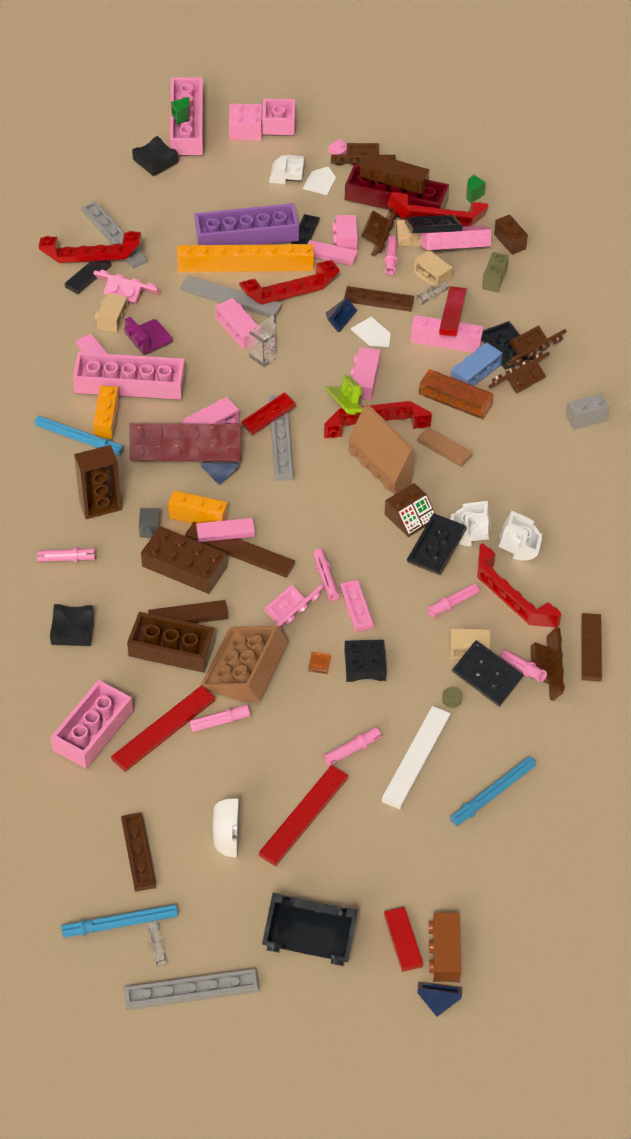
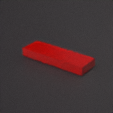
(268, 413)
(403, 939)

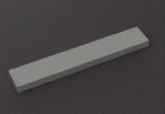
(111, 231)
(222, 293)
(281, 446)
(191, 989)

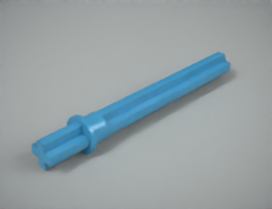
(78, 435)
(470, 808)
(119, 920)

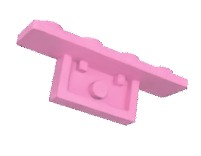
(125, 287)
(289, 602)

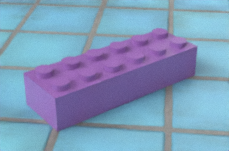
(248, 226)

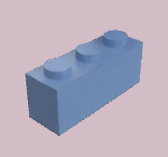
(478, 365)

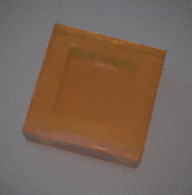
(319, 662)

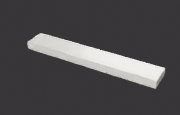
(416, 757)

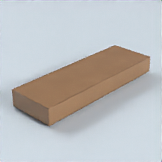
(444, 446)

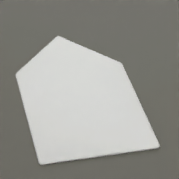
(320, 181)
(372, 333)

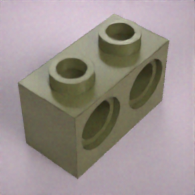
(495, 272)

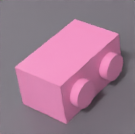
(345, 231)

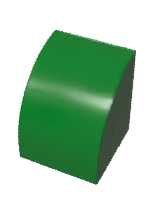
(180, 110)
(475, 188)

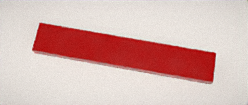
(452, 311)
(163, 728)
(303, 815)

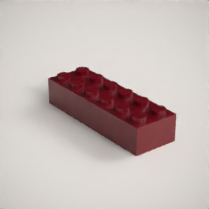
(377, 194)
(184, 441)

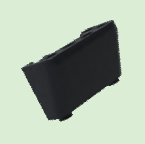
(310, 928)

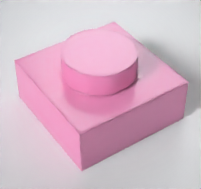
(338, 147)

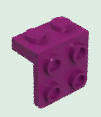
(147, 336)

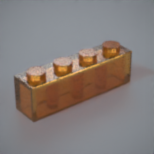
(456, 394)

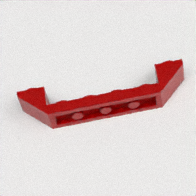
(399, 204)
(50, 246)
(324, 274)
(390, 411)
(544, 616)

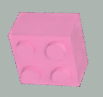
(278, 117)
(245, 122)

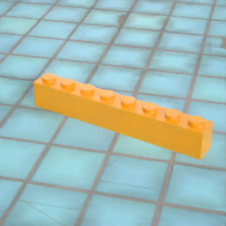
(245, 258)

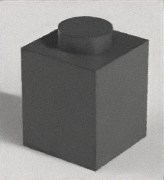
(148, 522)

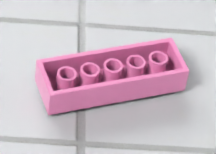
(188, 136)
(132, 374)

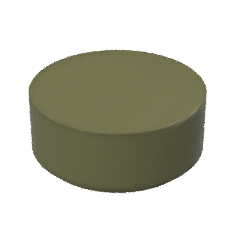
(452, 697)

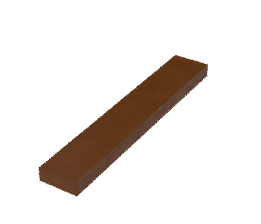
(249, 553)

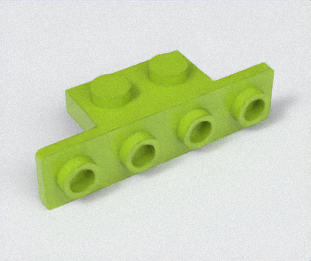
(347, 395)

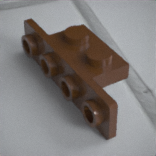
(356, 153)
(377, 229)
(530, 342)
(525, 375)
(550, 659)

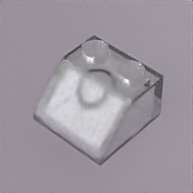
(264, 342)

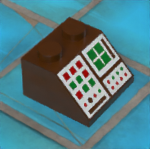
(409, 509)

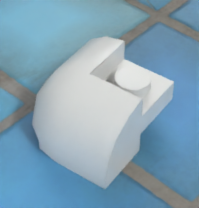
(287, 167)
(477, 520)
(520, 537)
(226, 827)

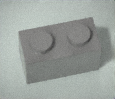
(587, 411)

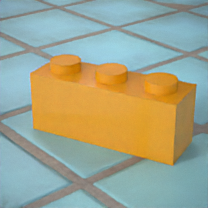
(106, 412)
(195, 508)

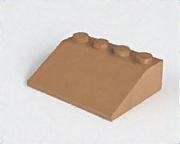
(382, 450)
(245, 662)

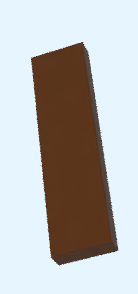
(379, 298)
(194, 612)
(591, 647)
(138, 852)

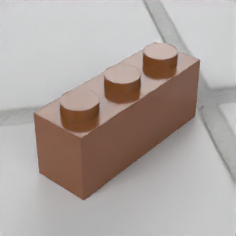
(445, 947)

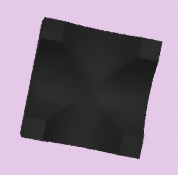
(155, 156)
(72, 625)
(365, 660)

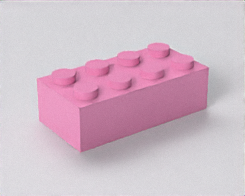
(92, 724)

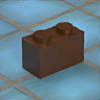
(510, 234)

